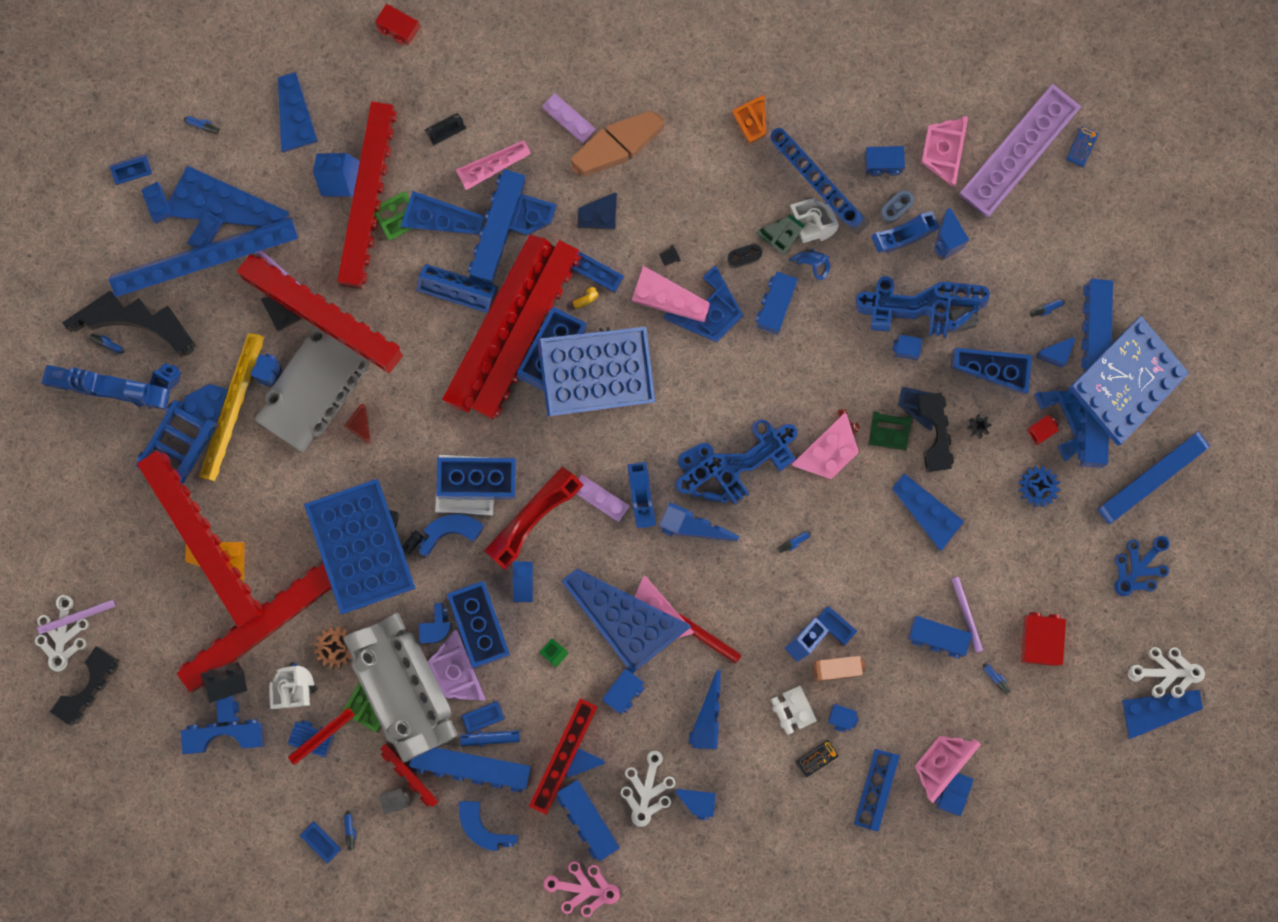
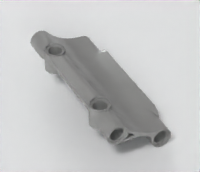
(311, 390)
(401, 687)

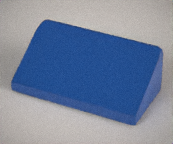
(130, 169)

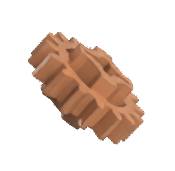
(333, 657)

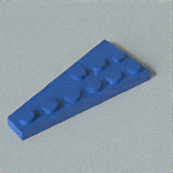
(202, 193)

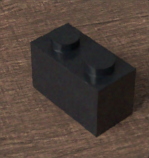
(223, 682)

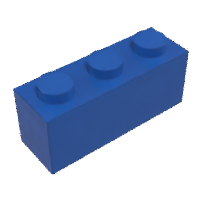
(776, 302)
(939, 637)

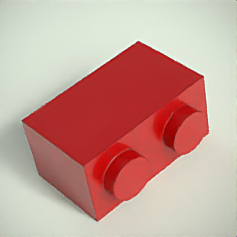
(397, 25)

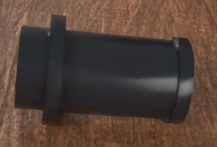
(412, 541)

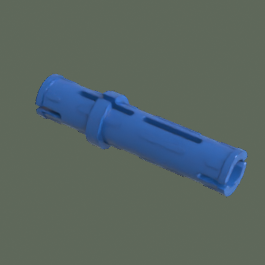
(490, 738)

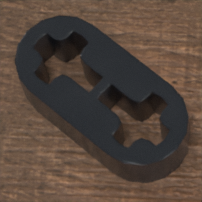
(746, 259)

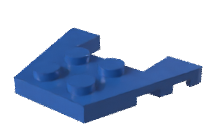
(722, 313)
(1071, 408)

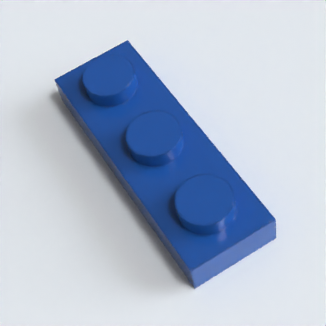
(598, 273)

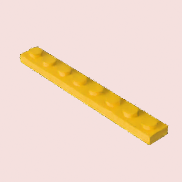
(231, 407)

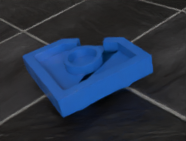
(531, 215)
(205, 402)

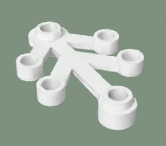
(61, 637)
(1169, 672)
(647, 792)

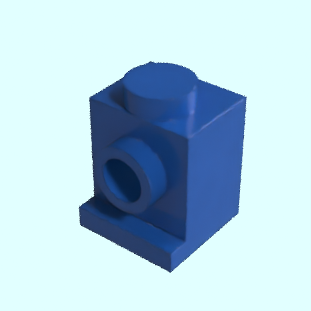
(169, 374)
(227, 710)

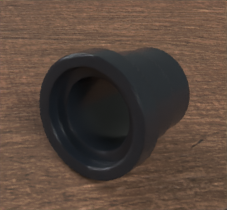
(669, 256)

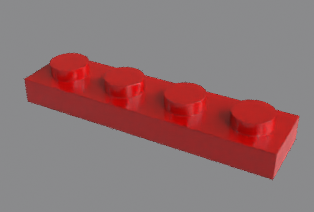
(403, 770)

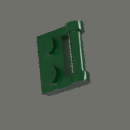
(889, 437)

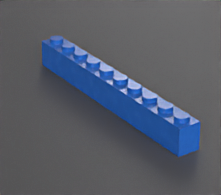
(203, 257)
(1097, 338)

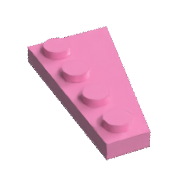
(487, 166)
(667, 296)

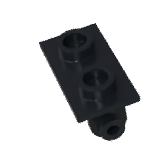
(445, 128)

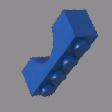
(197, 739)

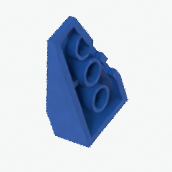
(682, 523)

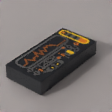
(817, 758)

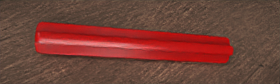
(712, 641)
(321, 736)

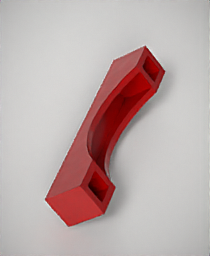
(508, 543)

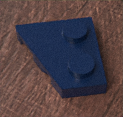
(598, 214)
(907, 402)

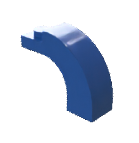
(906, 234)
(641, 495)
(446, 525)
(470, 820)

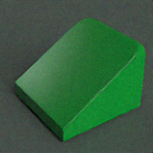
(554, 652)

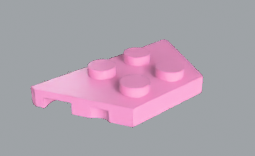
(944, 148)
(830, 451)
(650, 594)
(943, 762)

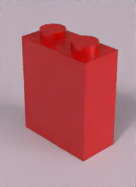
(1043, 639)

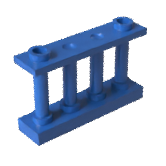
(196, 444)

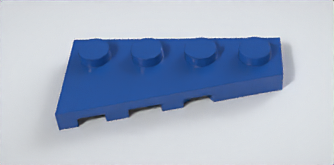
(1152, 712)

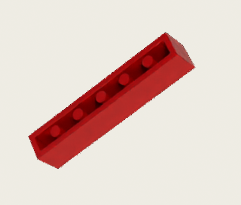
(563, 756)

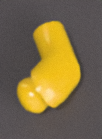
(586, 300)

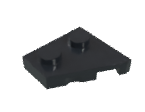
(279, 314)

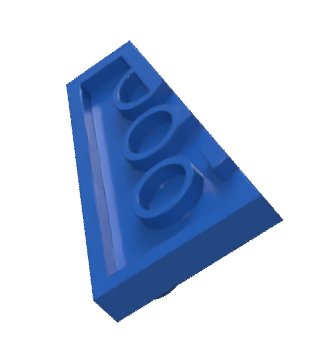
(295, 121)
(432, 214)
(931, 514)

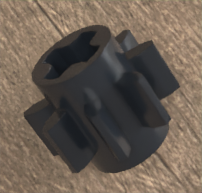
(974, 423)

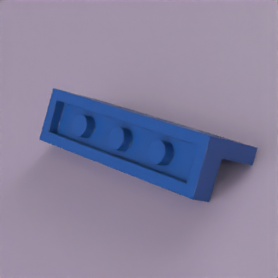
(454, 290)
(884, 791)

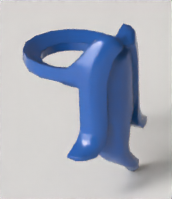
(815, 259)

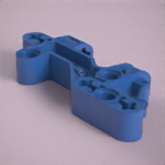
(925, 303)
(106, 386)
(768, 446)

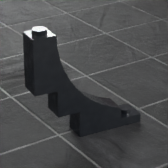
(109, 311)

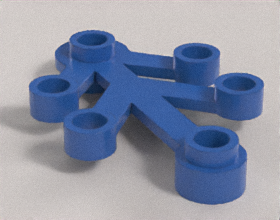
(1139, 568)

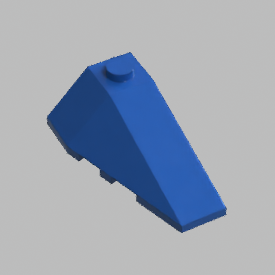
(706, 726)

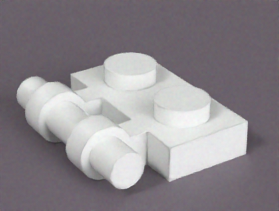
(799, 708)

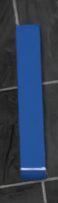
(821, 183)
(1153, 478)

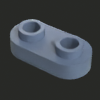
(896, 206)

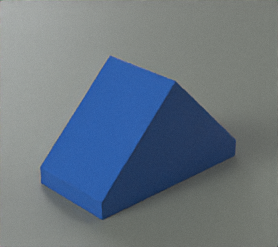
(1058, 353)
(582, 762)

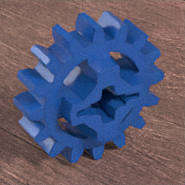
(1037, 494)

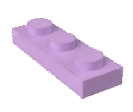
(569, 118)
(602, 499)

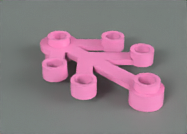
(585, 889)

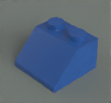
(335, 174)
(950, 237)

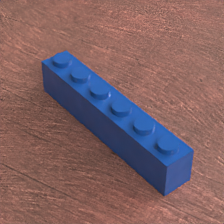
(497, 227)
(473, 767)

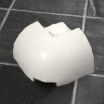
(817, 218)
(290, 688)

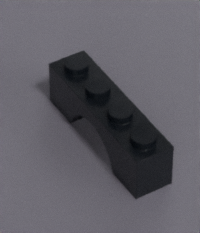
(938, 455)
(100, 665)

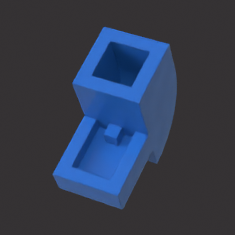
(435, 632)

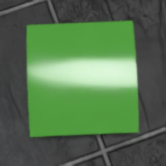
(392, 226)
(363, 710)

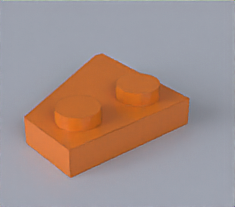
(752, 119)

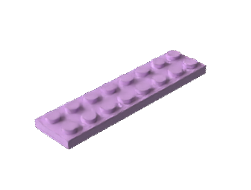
(1019, 150)

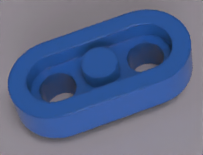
(695, 455)

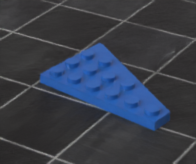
(627, 623)

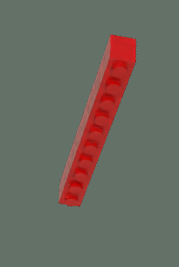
(366, 195)
(320, 313)
(498, 324)
(525, 330)
(200, 539)
(241, 640)

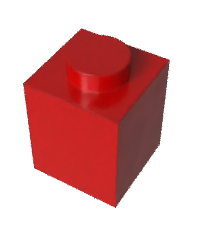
(1043, 429)

